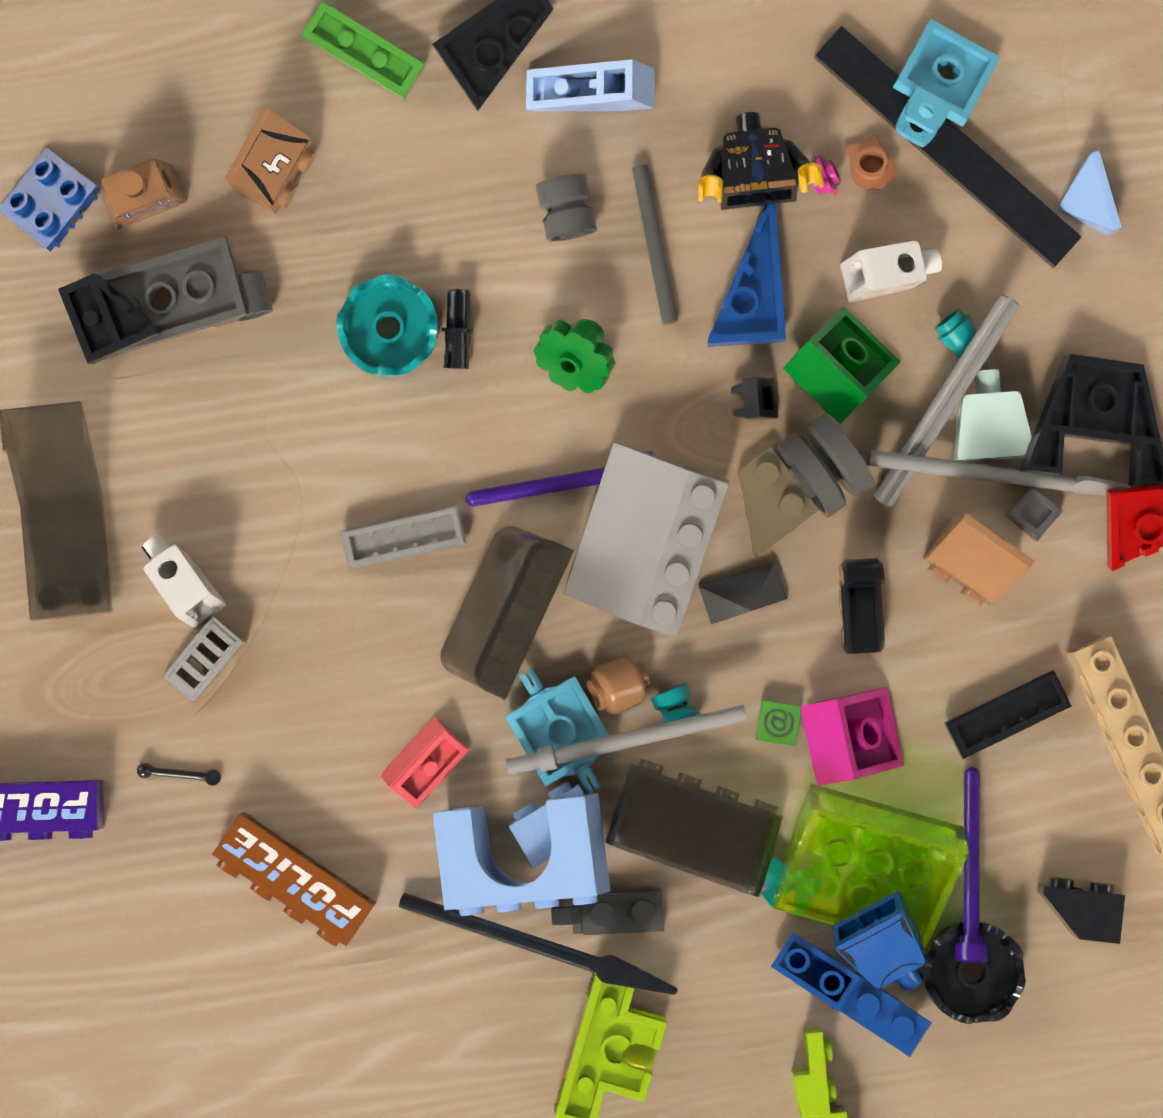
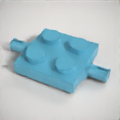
(558, 718)

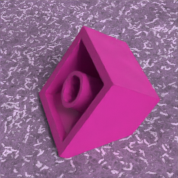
(852, 736)

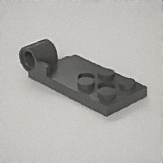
(202, 289)

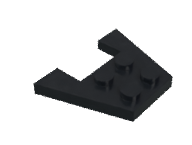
(1098, 403)

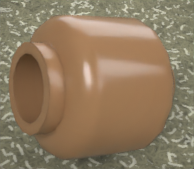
(618, 685)

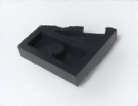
(104, 318)

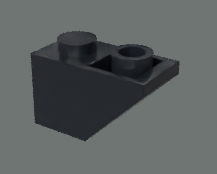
(1085, 912)

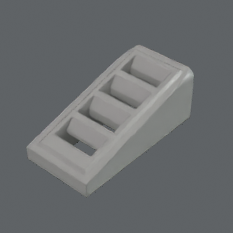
(227, 635)

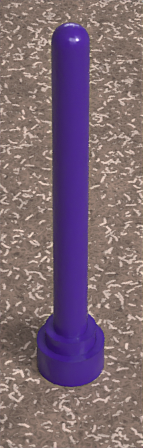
(535, 487)
(971, 944)

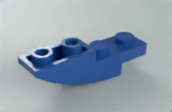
(851, 994)

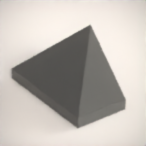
(742, 592)

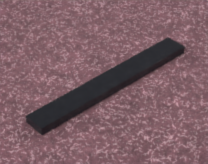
(952, 151)

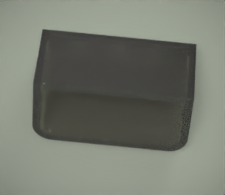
(504, 609)
(694, 827)

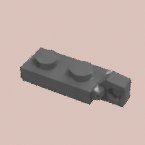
(614, 913)

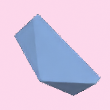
(1091, 198)

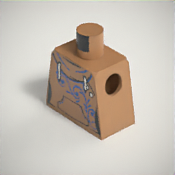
(141, 192)

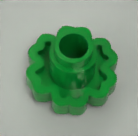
(575, 355)

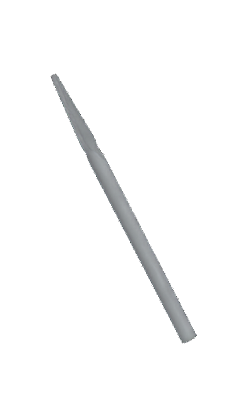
(1080, 485)

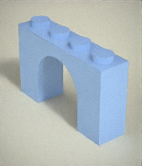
(475, 880)

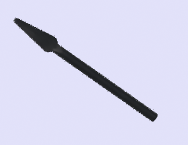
(608, 968)

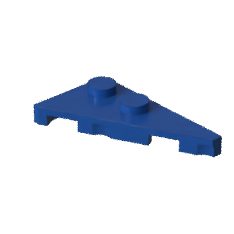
(755, 300)

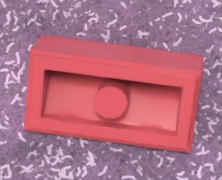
(424, 762)

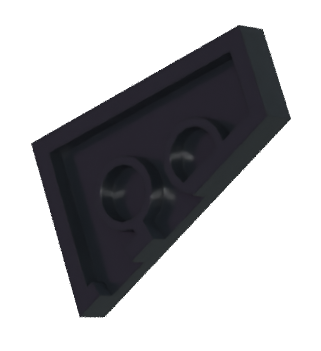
(489, 44)

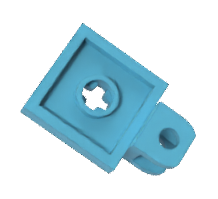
(931, 95)

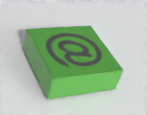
(778, 723)

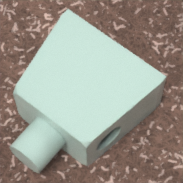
(990, 422)

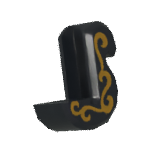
(861, 605)

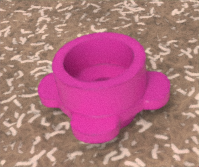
(830, 176)

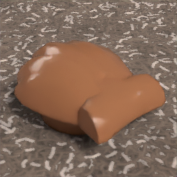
(870, 164)

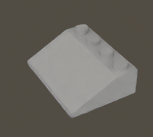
(646, 539)

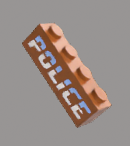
(293, 879)

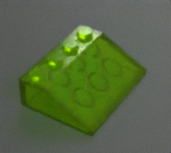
(860, 851)

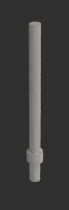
(548, 757)

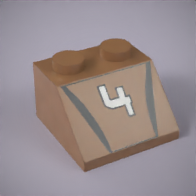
(271, 162)

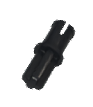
(457, 330)

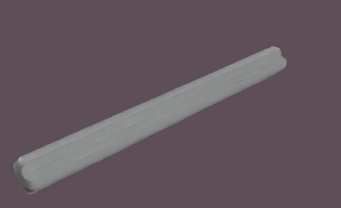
(949, 395)

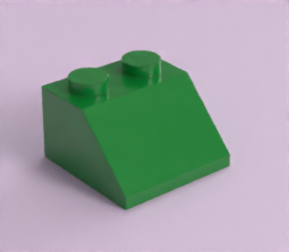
(841, 365)

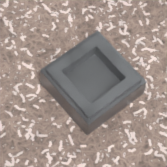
(1034, 513)

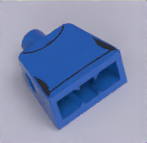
(883, 943)

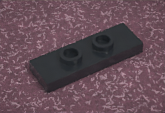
(1007, 714)

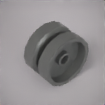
(831, 462)

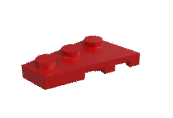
(1133, 523)

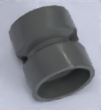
(566, 208)

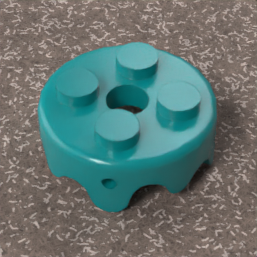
(367, 306)

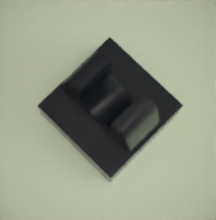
(759, 398)

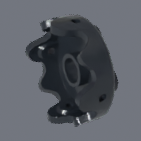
(979, 1001)

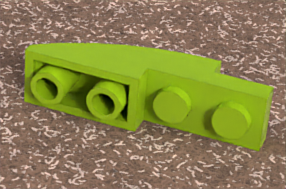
(811, 1085)

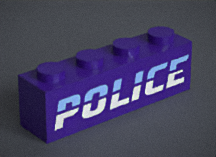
(51, 808)

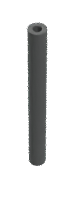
(654, 244)

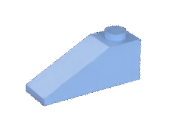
(592, 87)

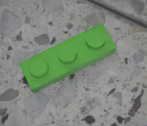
(363, 50)

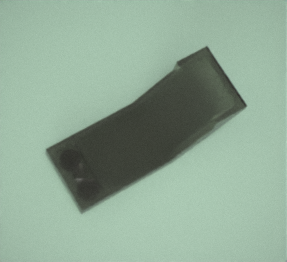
(59, 510)

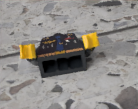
(756, 167)

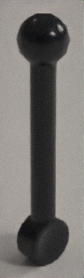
(212, 777)

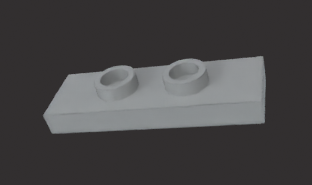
(403, 537)

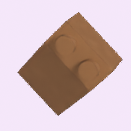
(976, 560)

